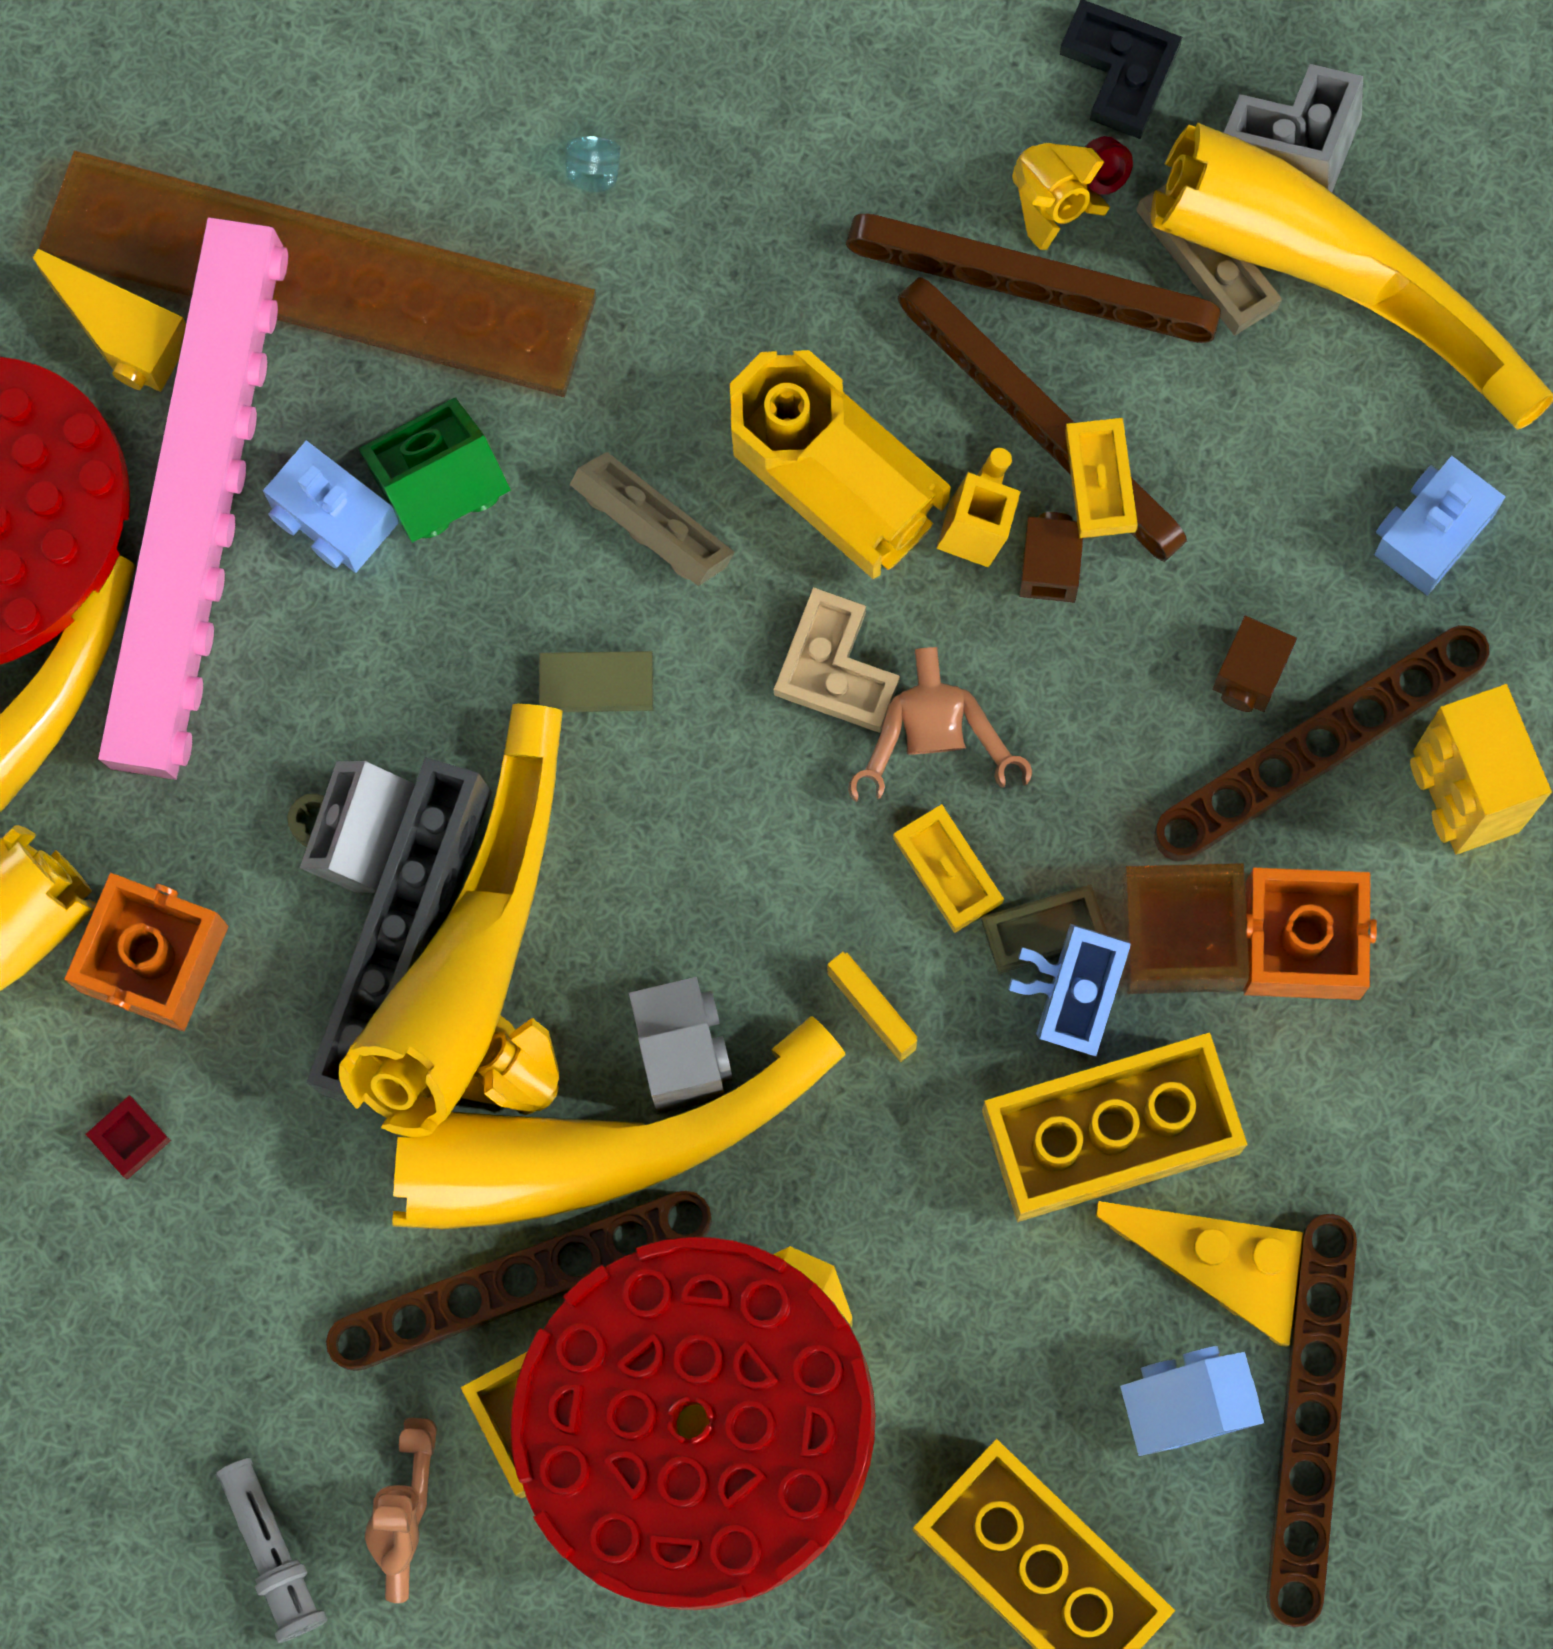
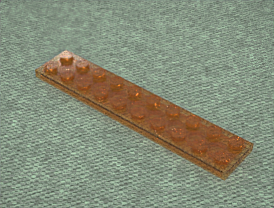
(336, 275)

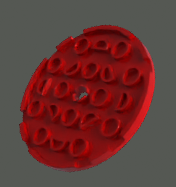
(58, 504)
(749, 1494)

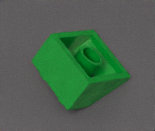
(435, 470)

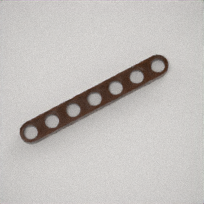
(1033, 278)
(1023, 400)
(1337, 719)
(490, 1282)
(1296, 1445)

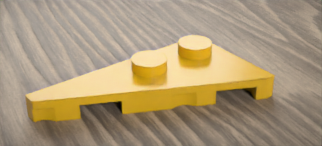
(1238, 1264)

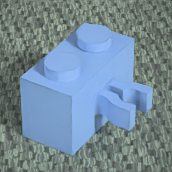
(329, 508)
(1438, 525)
(1080, 989)
(1191, 1402)

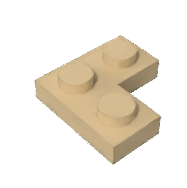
(823, 675)

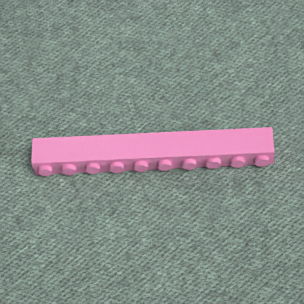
(193, 500)

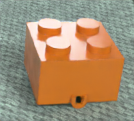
(1308, 933)
(147, 951)

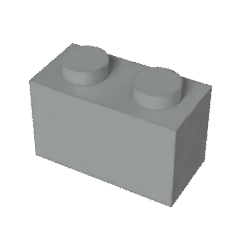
(357, 825)

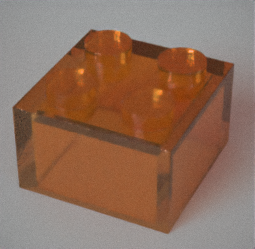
(1185, 928)

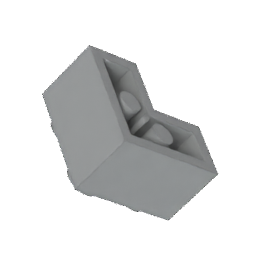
(1312, 132)
(677, 1046)

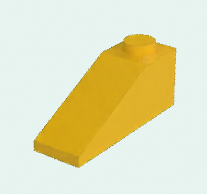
(130, 332)

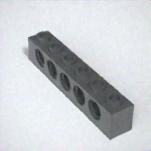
(406, 906)

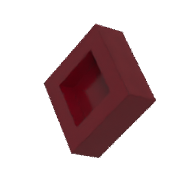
(128, 1137)

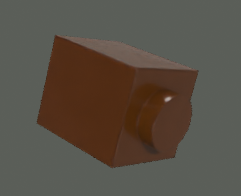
(1051, 558)
(1253, 665)

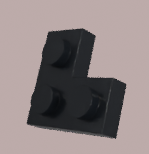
(1131, 54)

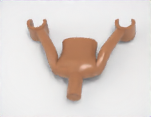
(933, 724)
(398, 1509)

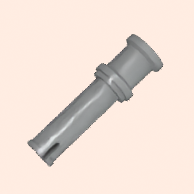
(279, 1576)

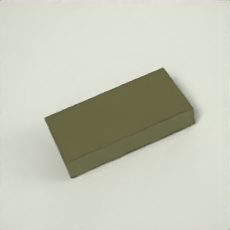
(596, 681)
(1040, 926)

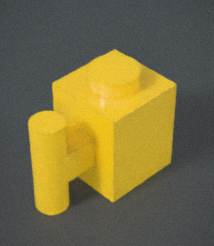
(980, 512)

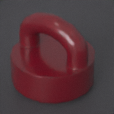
(1116, 165)

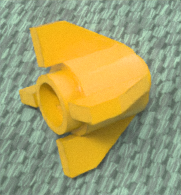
(1055, 188)
(517, 1069)

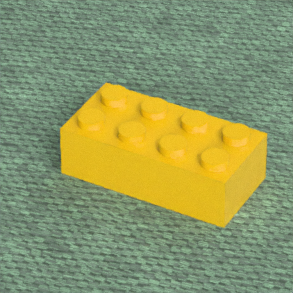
(1113, 1127)
(1039, 1560)

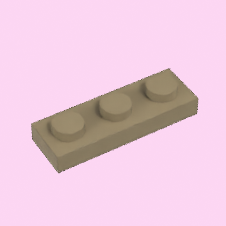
(1227, 282)
(651, 518)

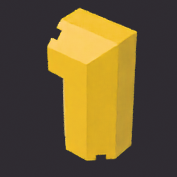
(832, 459)

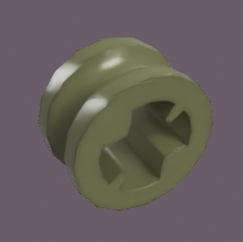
(296, 812)

